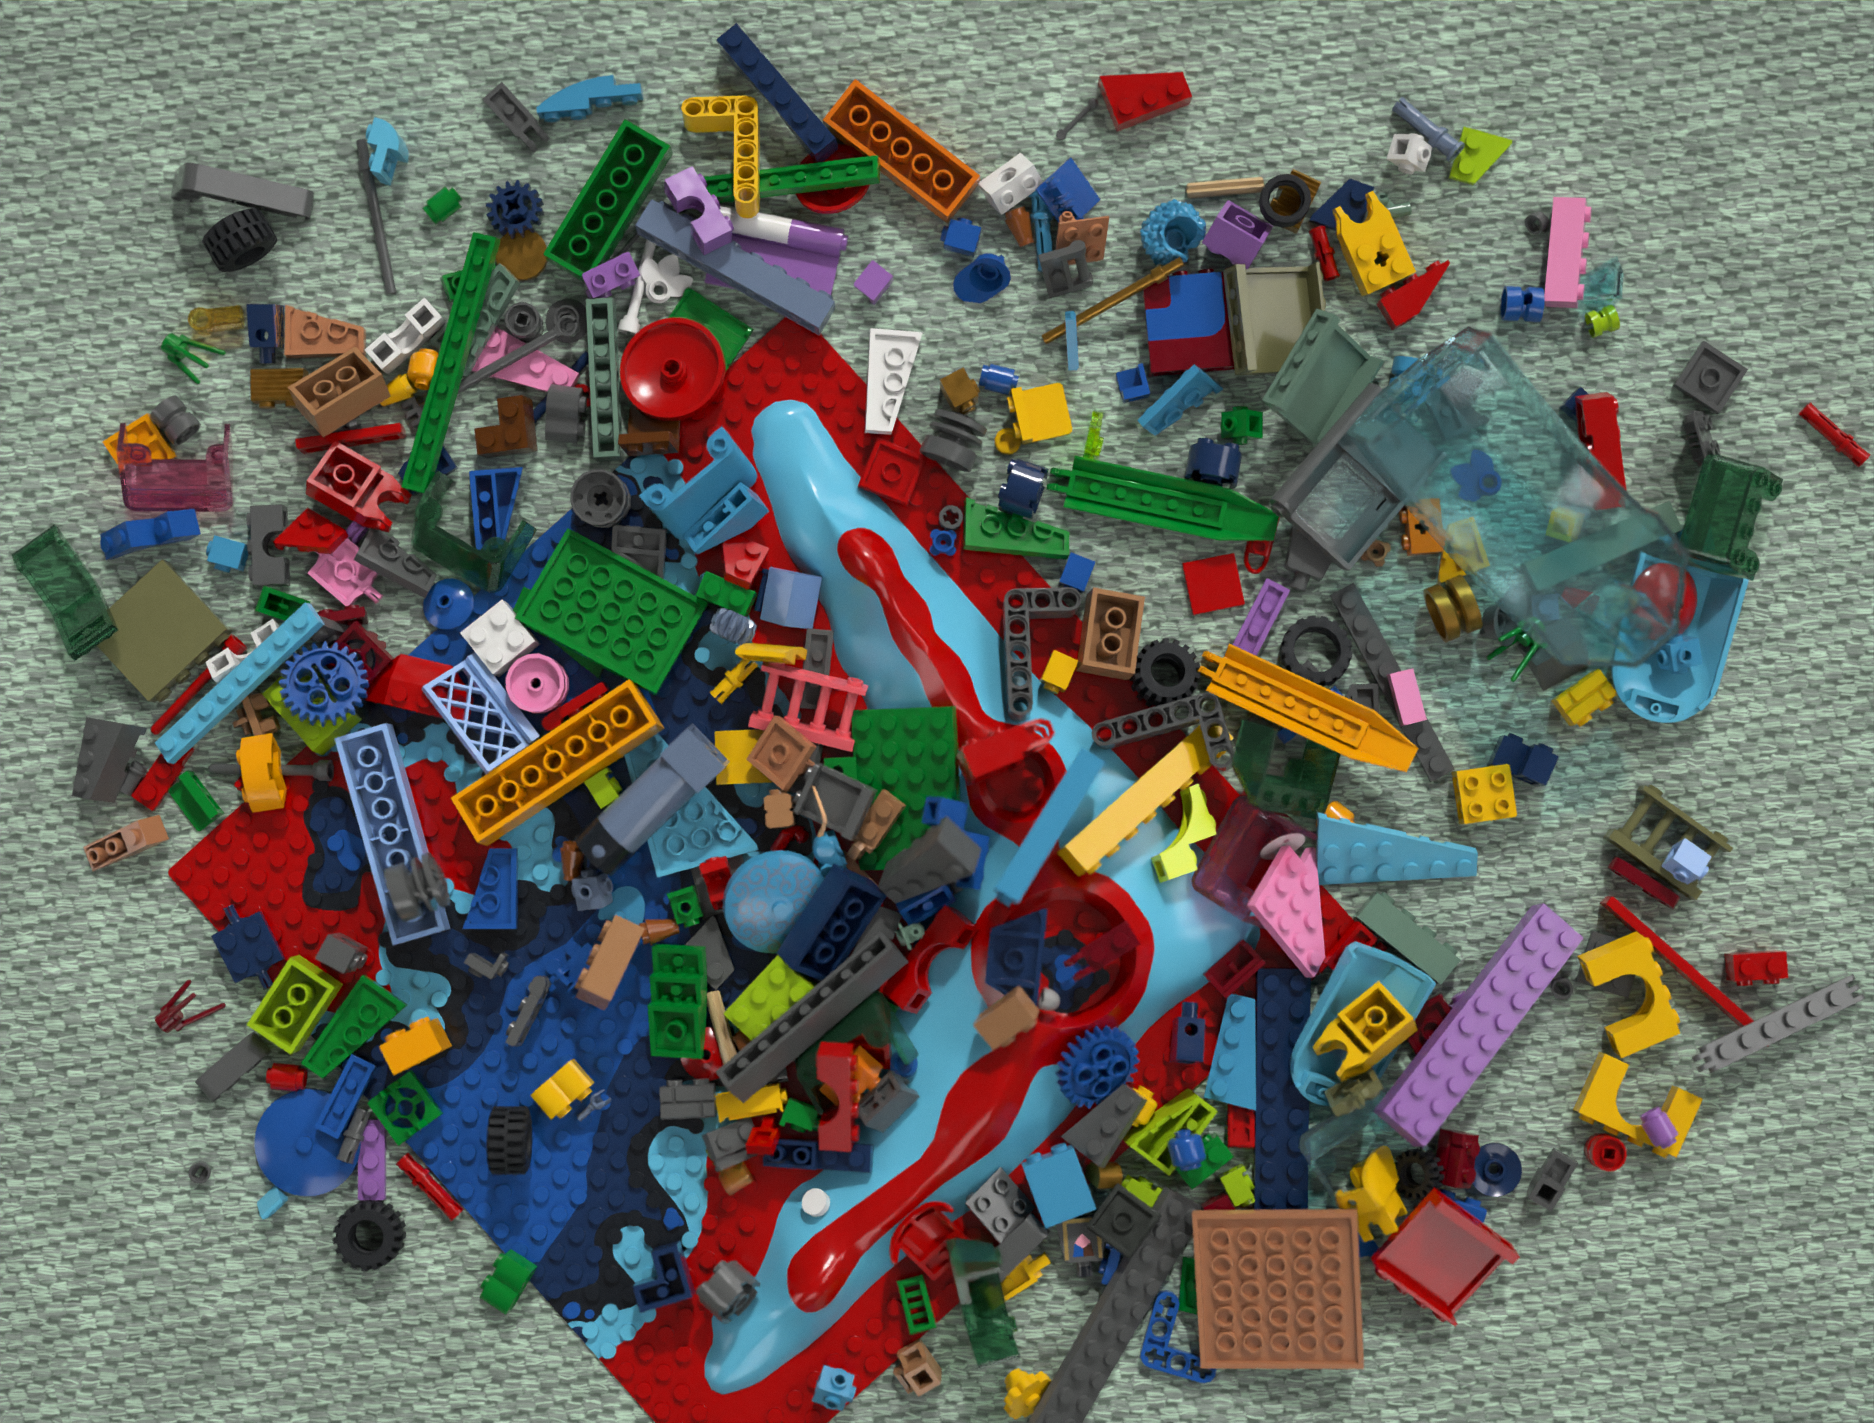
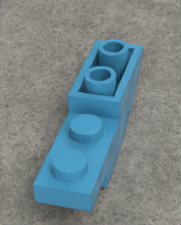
(578, 98)

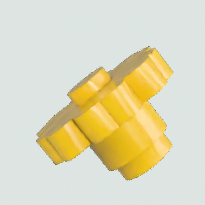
(1024, 1392)

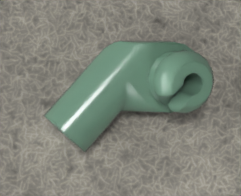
(1396, 210)

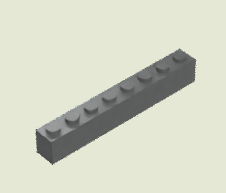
(811, 1017)

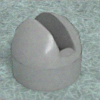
(1048, 1000)

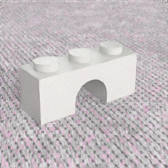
(394, 348)
(226, 661)

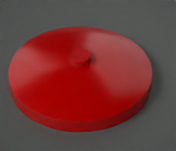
(672, 369)

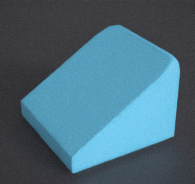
(271, 1202)

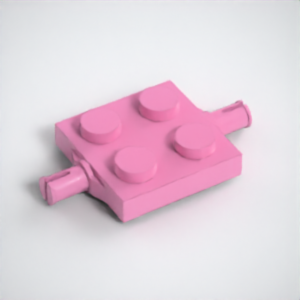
(344, 576)

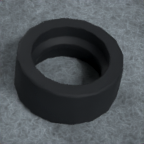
(1282, 180)

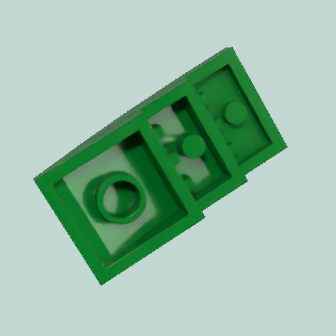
(678, 1001)

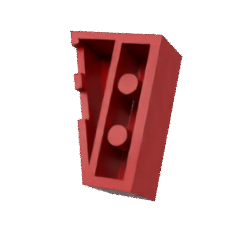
(1143, 96)

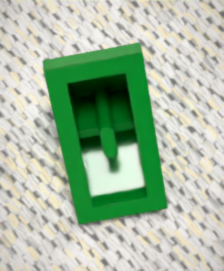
(278, 604)

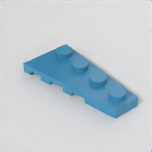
(1234, 1060)

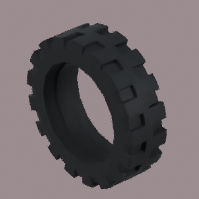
(1327, 628)

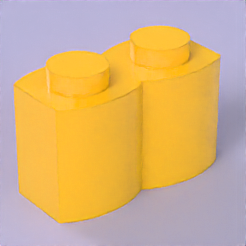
(563, 1089)

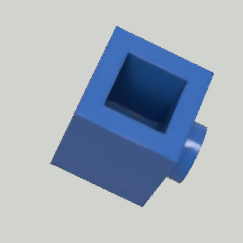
(961, 237)

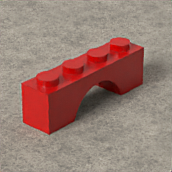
(910, 984)
(836, 1068)

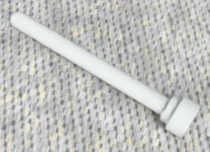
(630, 321)

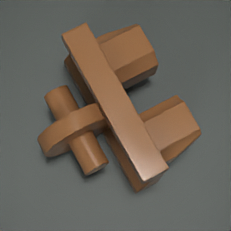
(253, 705)

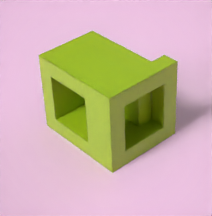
(603, 788)
(1238, 1186)
(1142, 1189)

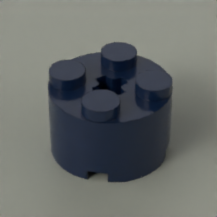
(1214, 463)
(1023, 488)

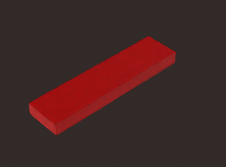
(352, 438)

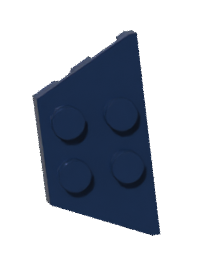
(1017, 954)

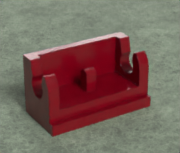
(1234, 968)

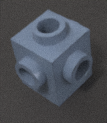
(592, 890)

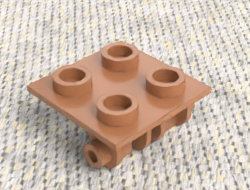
(1091, 231)

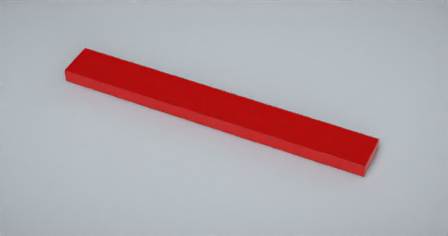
(1677, 962)

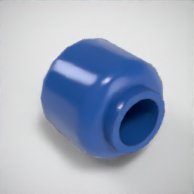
(1186, 1150)

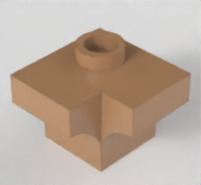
(917, 1369)

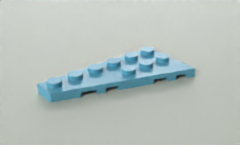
(1378, 854)

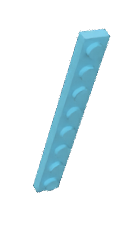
(239, 683)

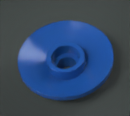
(457, 610)

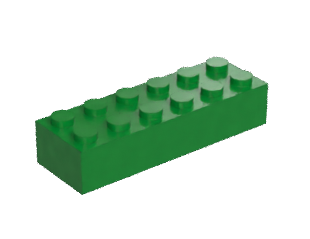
(608, 200)

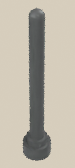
(322, 770)

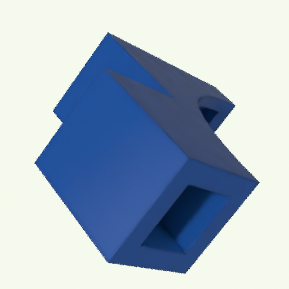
(148, 533)
(956, 811)

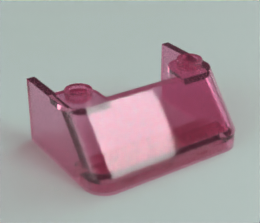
(175, 483)
(1236, 853)

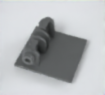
(1702, 424)
(999, 1205)

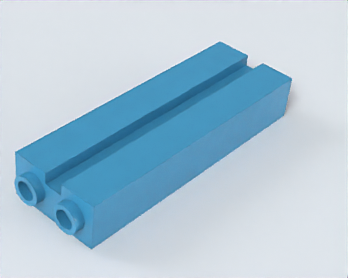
(1048, 828)

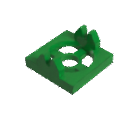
(409, 1081)

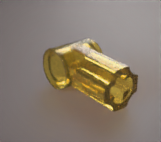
(219, 319)
(734, 1177)

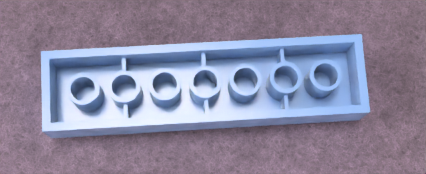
(387, 820)

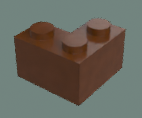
(514, 434)

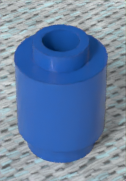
(998, 379)

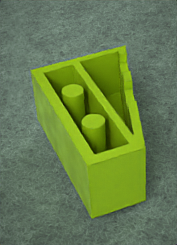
(1180, 1113)

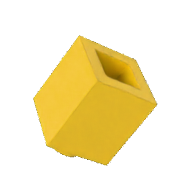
(1058, 672)

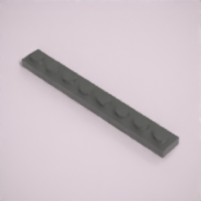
(1381, 663)

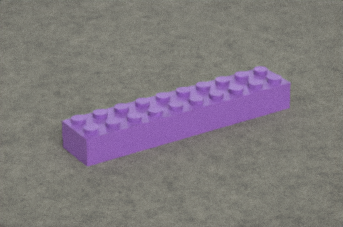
(1478, 1025)

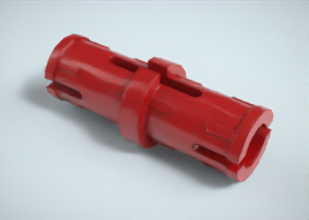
(1324, 253)

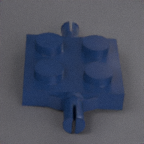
(248, 947)

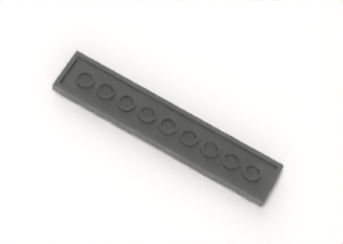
(1117, 1314)

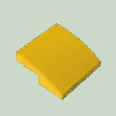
(771, 653)
(736, 747)

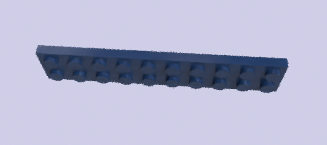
(1281, 1110)

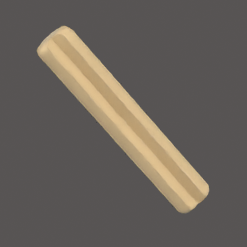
(1224, 187)
(721, 1026)

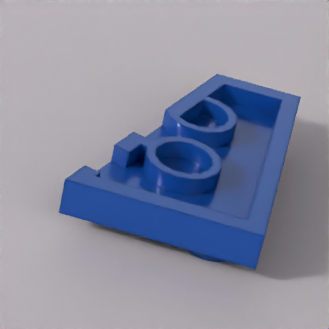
(497, 892)

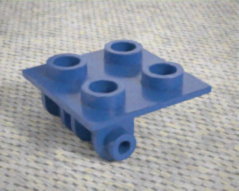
(1068, 191)
(567, 976)

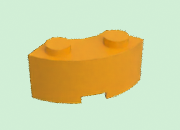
(261, 772)

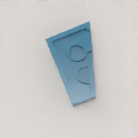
(1183, 394)

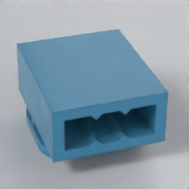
(1058, 1185)

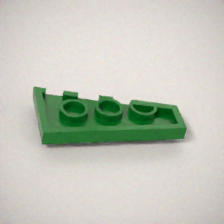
(1001, 532)
(355, 1022)

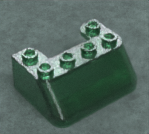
(1725, 515)

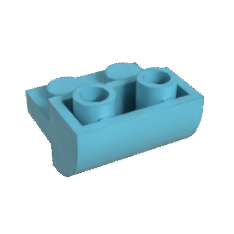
(388, 150)

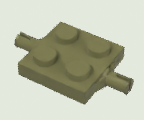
(1349, 1094)

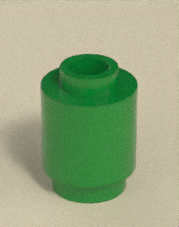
(443, 204)

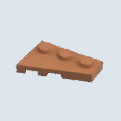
(318, 336)

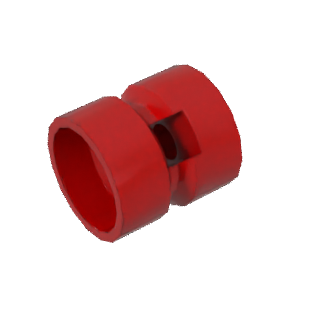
(1605, 1152)

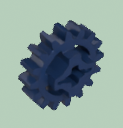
(518, 220)

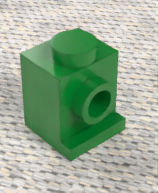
(689, 896)
(800, 1115)

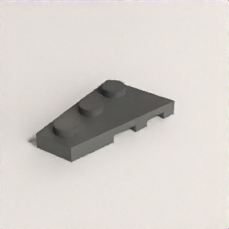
(1106, 1125)

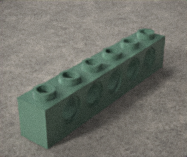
(604, 379)

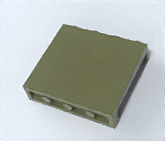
(1269, 313)
(162, 632)

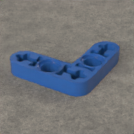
(1161, 1343)

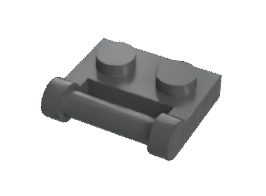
(1057, 272)

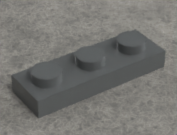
(818, 660)

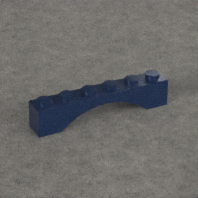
(779, 94)

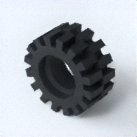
(1430, 1169)

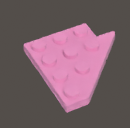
(1291, 907)

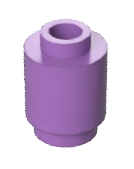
(1659, 1127)

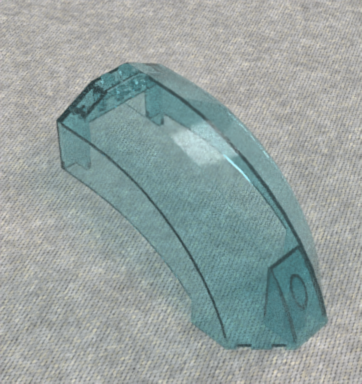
(1525, 505)

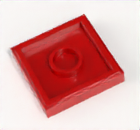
(892, 471)
(1213, 584)

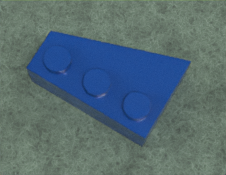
(493, 501)

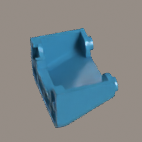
(705, 490)

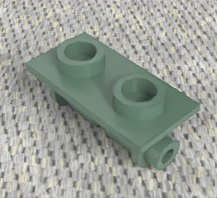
(909, 933)

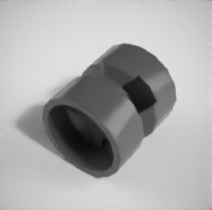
(524, 321)
(172, 416)

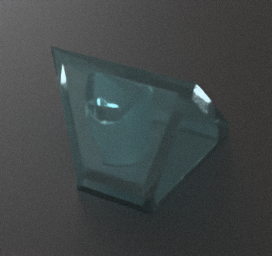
(1603, 284)

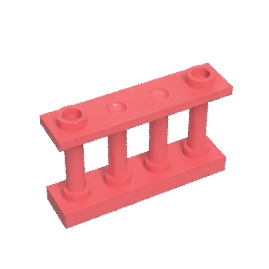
(815, 731)

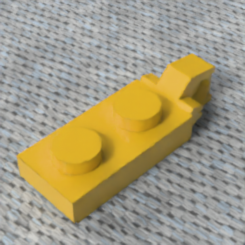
(1024, 1275)

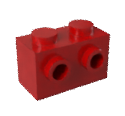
(1756, 965)

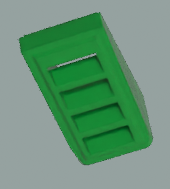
(931, 1324)

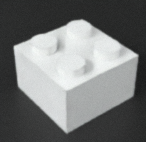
(499, 638)

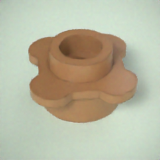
(1378, 559)

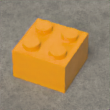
(414, 1046)

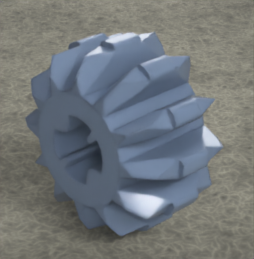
(732, 626)

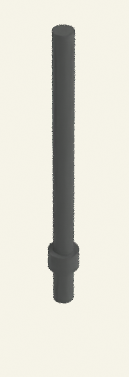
(381, 243)

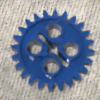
(346, 672)
(1097, 1066)

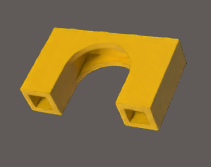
(1655, 1018)
(1598, 1103)

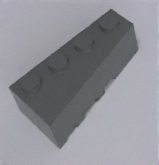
(930, 862)

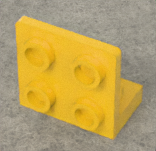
(1484, 794)

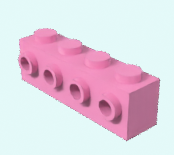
(1566, 252)

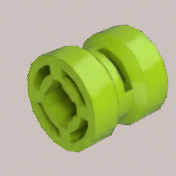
(1602, 321)

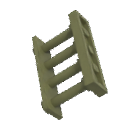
(1644, 852)

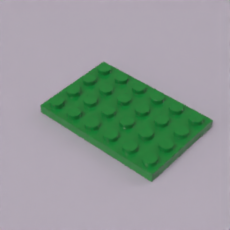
(611, 611)
(910, 757)

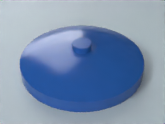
(296, 1153)

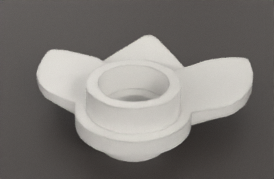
(664, 275)

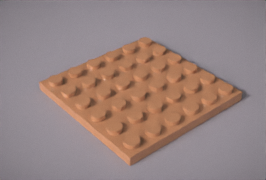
(1278, 1289)

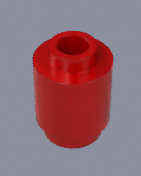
(287, 1077)

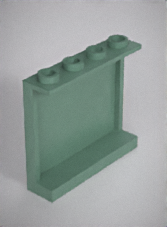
(1320, 377)

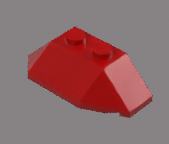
(402, 683)

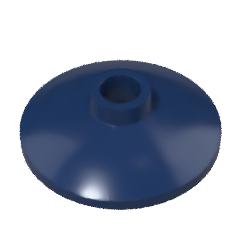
(1508, 1171)

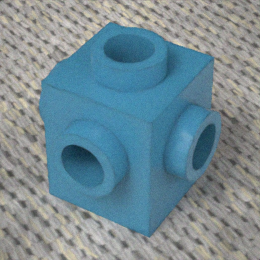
(1679, 654)
(834, 1388)

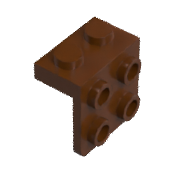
(649, 435)

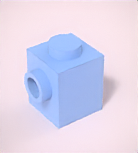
(1686, 862)

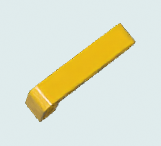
(742, 117)

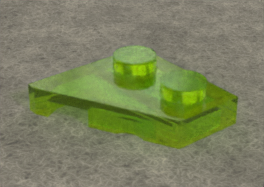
(1094, 441)

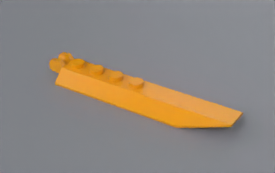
(1307, 709)

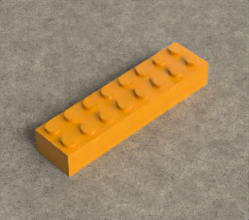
(557, 763)

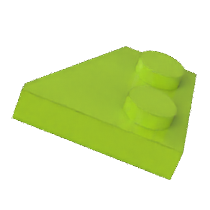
(1477, 156)

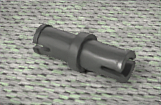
(353, 1136)

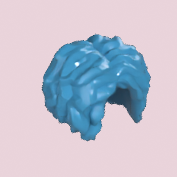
(1172, 231)

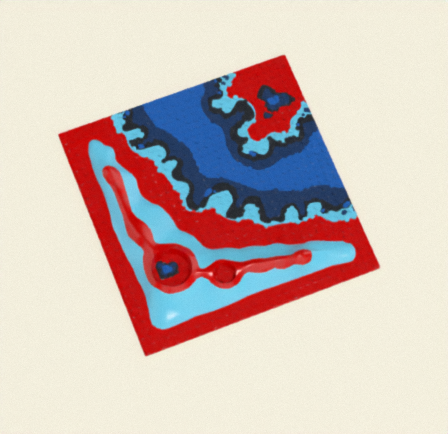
(624, 1178)

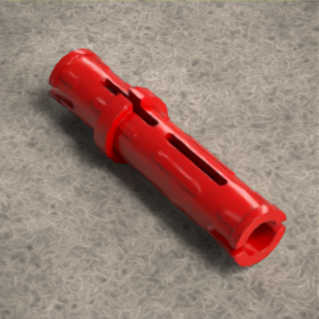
(1829, 430)
(429, 1186)

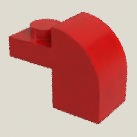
(716, 875)

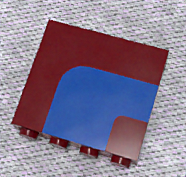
(1188, 324)

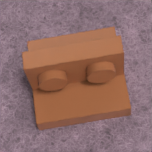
(782, 753)

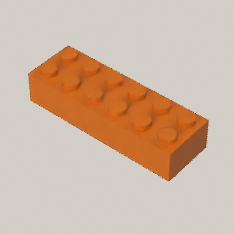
(904, 151)

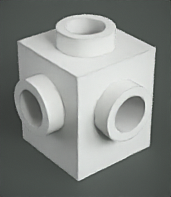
(1409, 153)

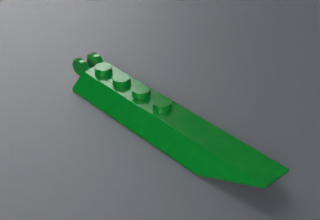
(1164, 501)

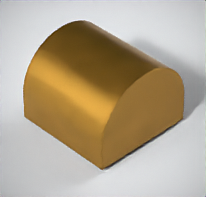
(1104, 1177)

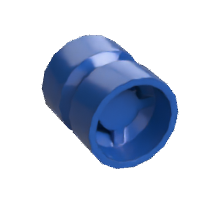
(1513, 304)

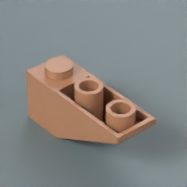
(126, 842)

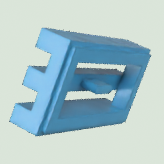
(1071, 336)

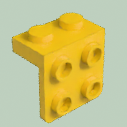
(1039, 413)

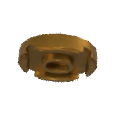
(522, 255)

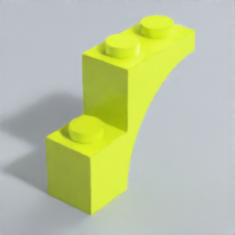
(1195, 826)

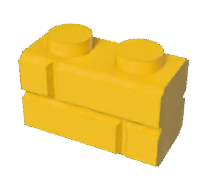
(1584, 698)

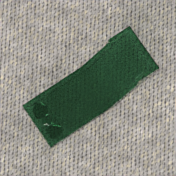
(67, 591)

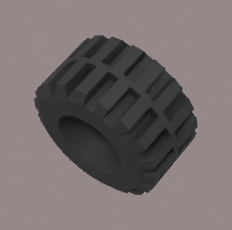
(239, 240)
(1176, 656)
(509, 1140)
(351, 1248)

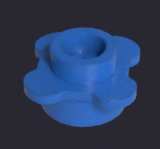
(948, 536)

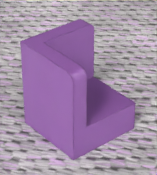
(873, 282)

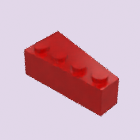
(1600, 431)

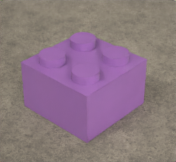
(1237, 234)

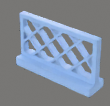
(496, 698)

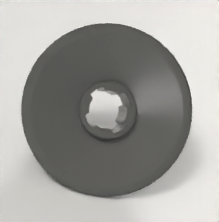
(567, 307)

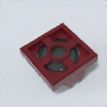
(368, 650)

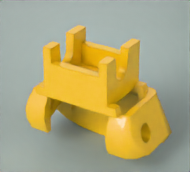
(1375, 1193)

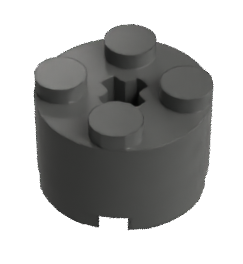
(728, 1290)

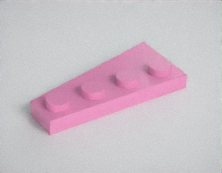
(533, 370)

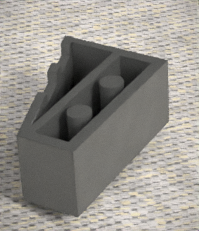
(103, 758)

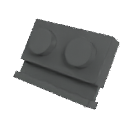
(728, 1143)

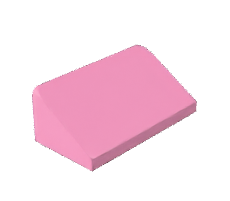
(1406, 697)

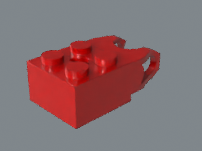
(362, 490)
(1001, 750)

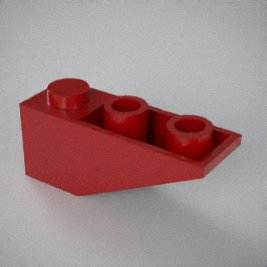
(1406, 302)

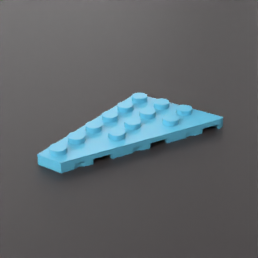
(696, 830)

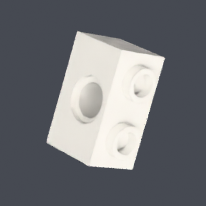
(1010, 183)

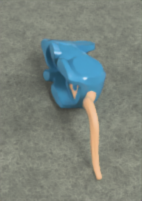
(826, 845)

